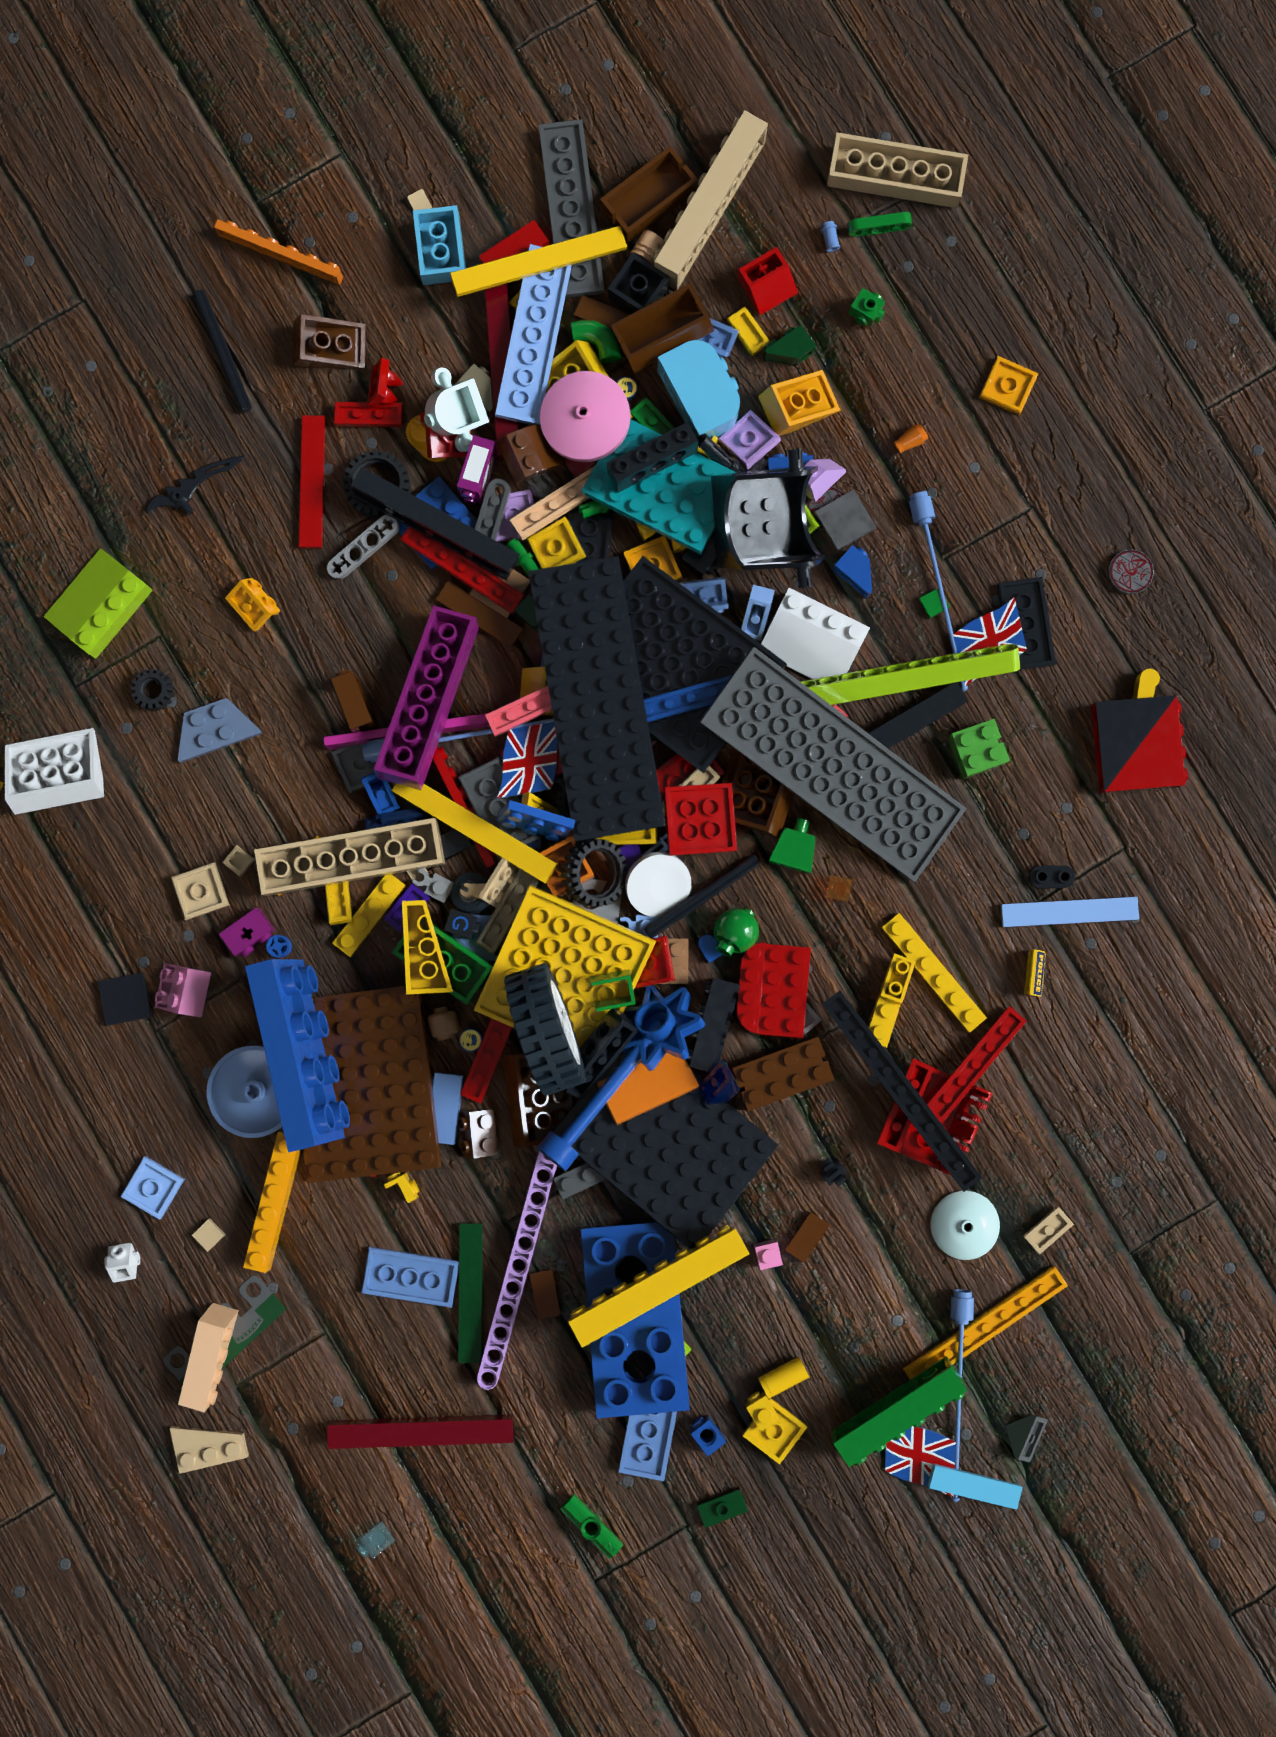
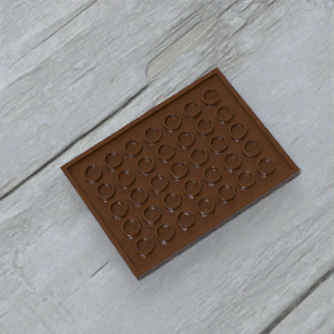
(384, 1083)

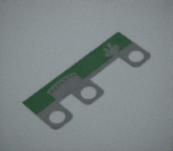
(262, 1313)

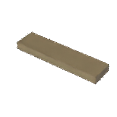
(505, 913)

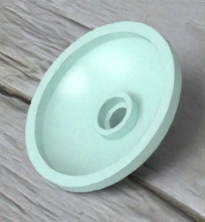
(949, 1221)

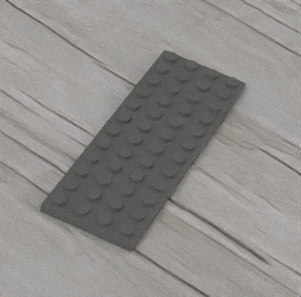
(832, 764)

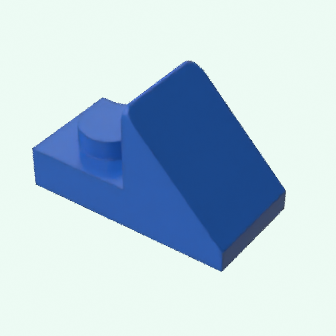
(380, 794)

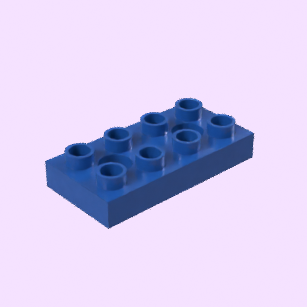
(296, 1052)
(655, 1331)

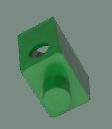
(795, 848)

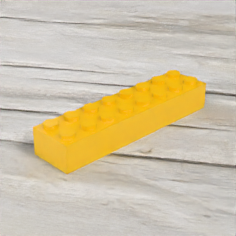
(657, 1286)

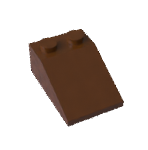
(328, 343)
(529, 453)

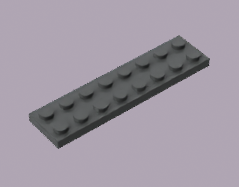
(570, 198)

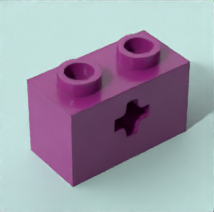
(235, 934)

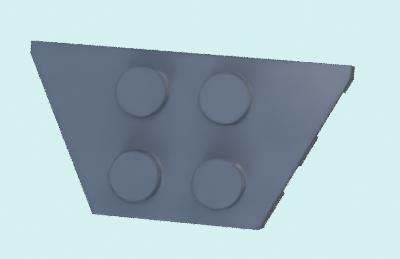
(213, 729)

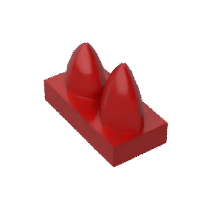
(381, 378)

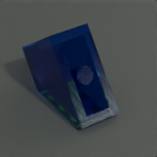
(719, 1085)

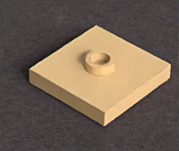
(200, 891)

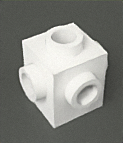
(122, 1262)

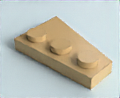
(206, 1448)

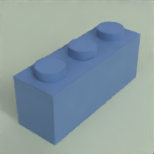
(447, 1105)

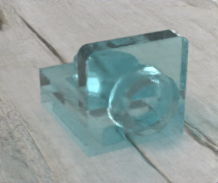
(374, 1541)

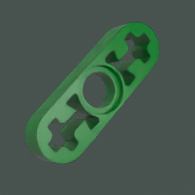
(879, 224)

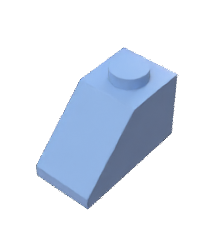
(757, 611)

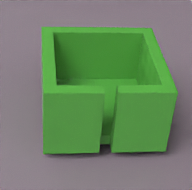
(978, 748)

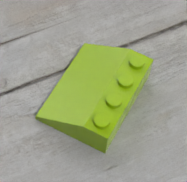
(98, 603)

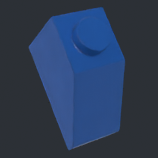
(855, 570)

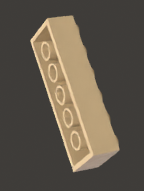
(897, 170)

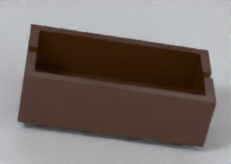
(649, 194)
(662, 327)
(782, 1073)

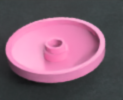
(588, 435)

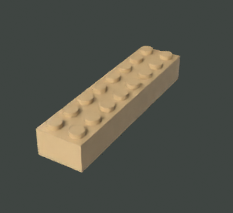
(711, 198)
(349, 857)

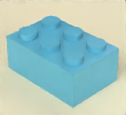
(438, 243)

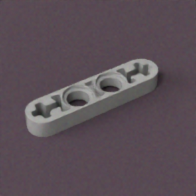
(365, 550)

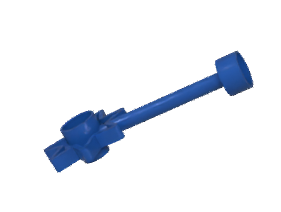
(662, 1030)

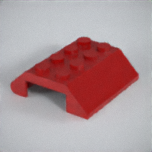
(904, 1138)

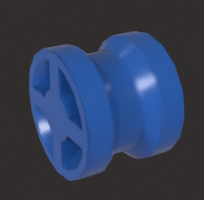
(274, 947)

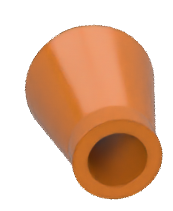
(911, 438)

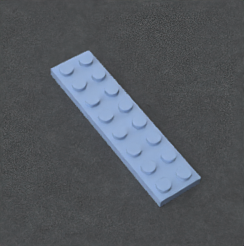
(532, 345)

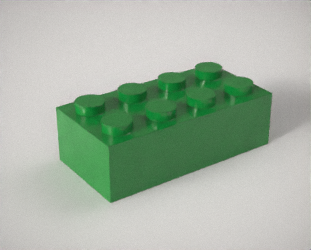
(464, 966)

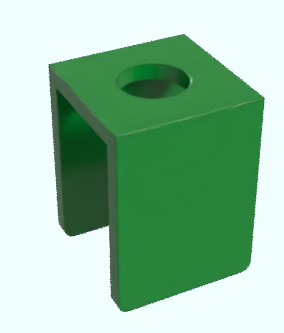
(616, 1002)

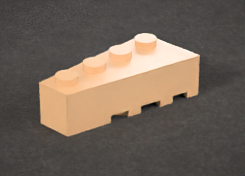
(207, 1357)

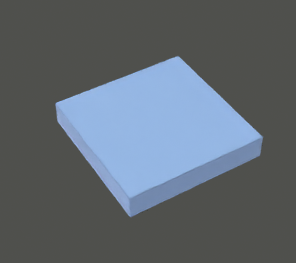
(152, 1187)

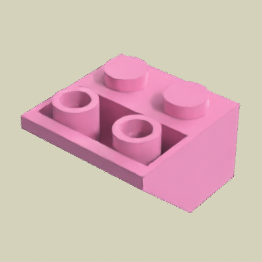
(182, 990)

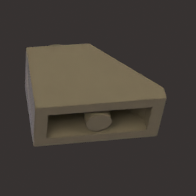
(484, 386)

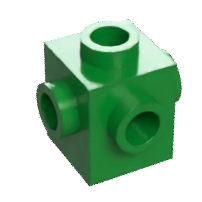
(867, 308)

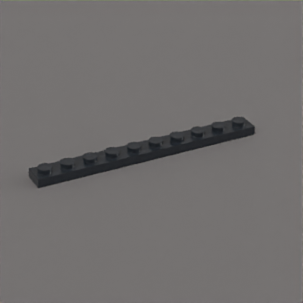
(902, 1091)

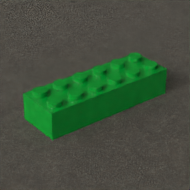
(898, 1412)

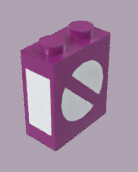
(477, 470)

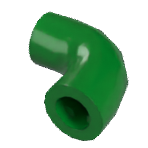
(600, 336)

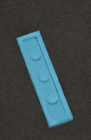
(975, 1486)

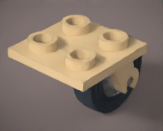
(474, 892)

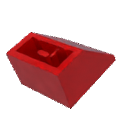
(767, 281)

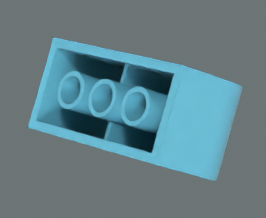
(700, 387)

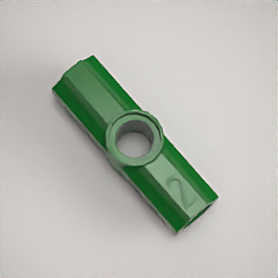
(602, 1537)

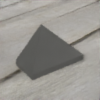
(1025, 1436)

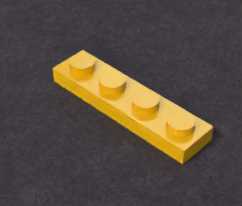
(369, 914)

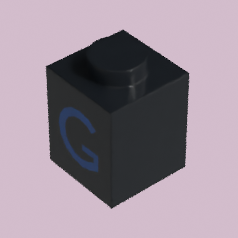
(462, 924)

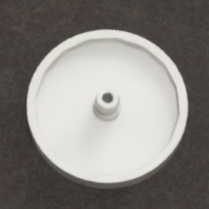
(657, 883)

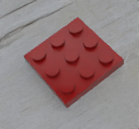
(700, 819)

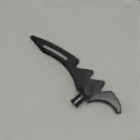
(180, 496)

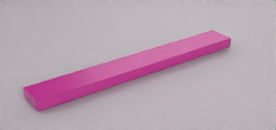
(451, 725)

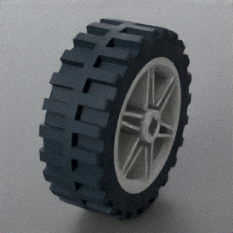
(544, 1029)

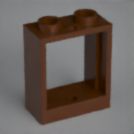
(353, 701)

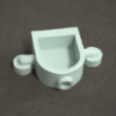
(454, 408)

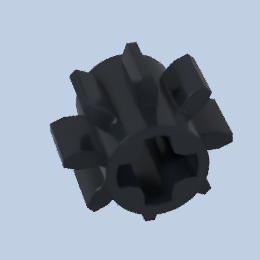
(833, 1172)

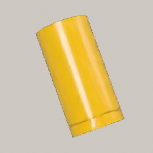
(783, 1377)

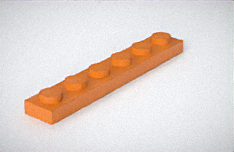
(273, 249)

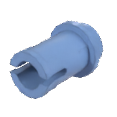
(830, 236)

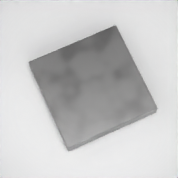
(845, 520)

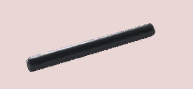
(222, 351)
(702, 896)

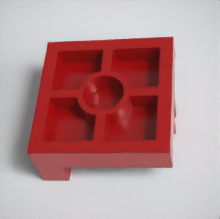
(439, 445)

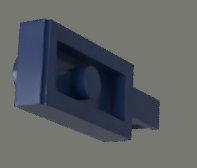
(395, 818)

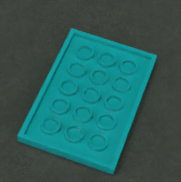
(669, 502)

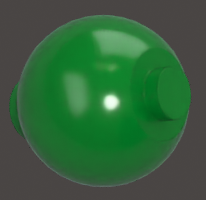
(735, 931)

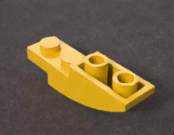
(890, 998)

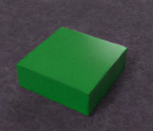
(932, 603)

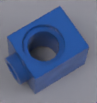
(714, 1442)

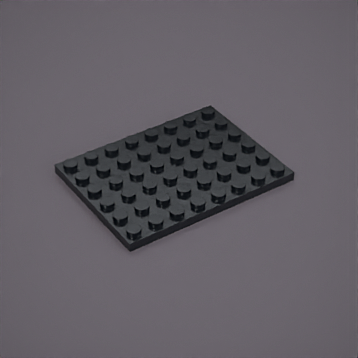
(678, 646)
(676, 1160)

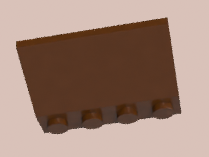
(757, 797)
(531, 1111)

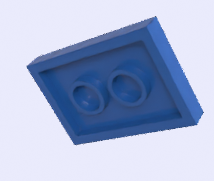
(535, 821)

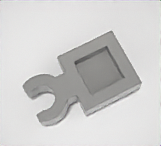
(437, 886)

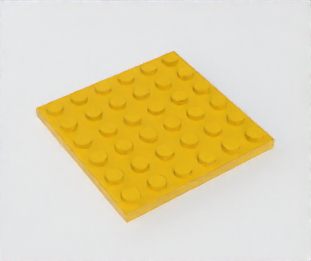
(574, 948)

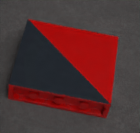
(1139, 744)

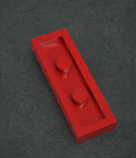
(362, 415)

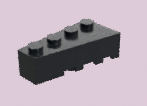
(716, 1015)

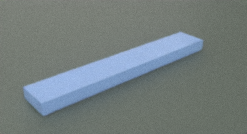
(1069, 912)

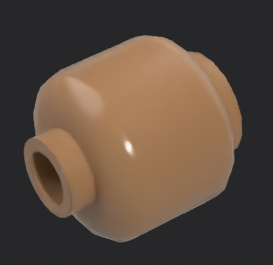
(443, 1023)

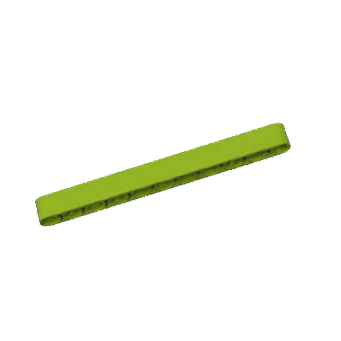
(916, 674)

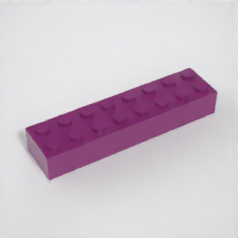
(426, 698)

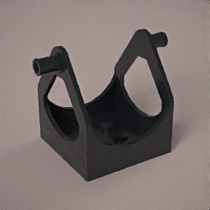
(764, 519)

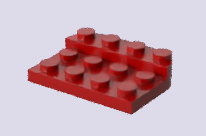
(774, 990)

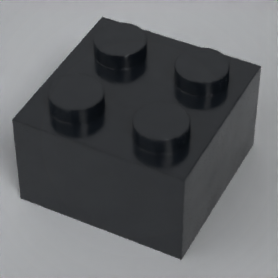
(638, 285)

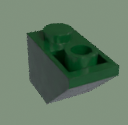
(791, 348)

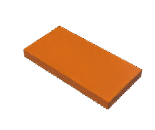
(650, 1089)

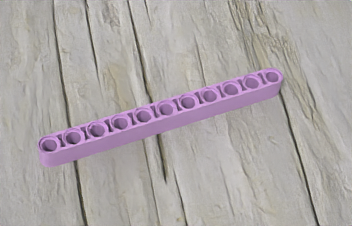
(515, 1275)

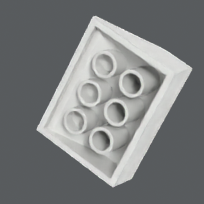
(813, 637)
(53, 771)

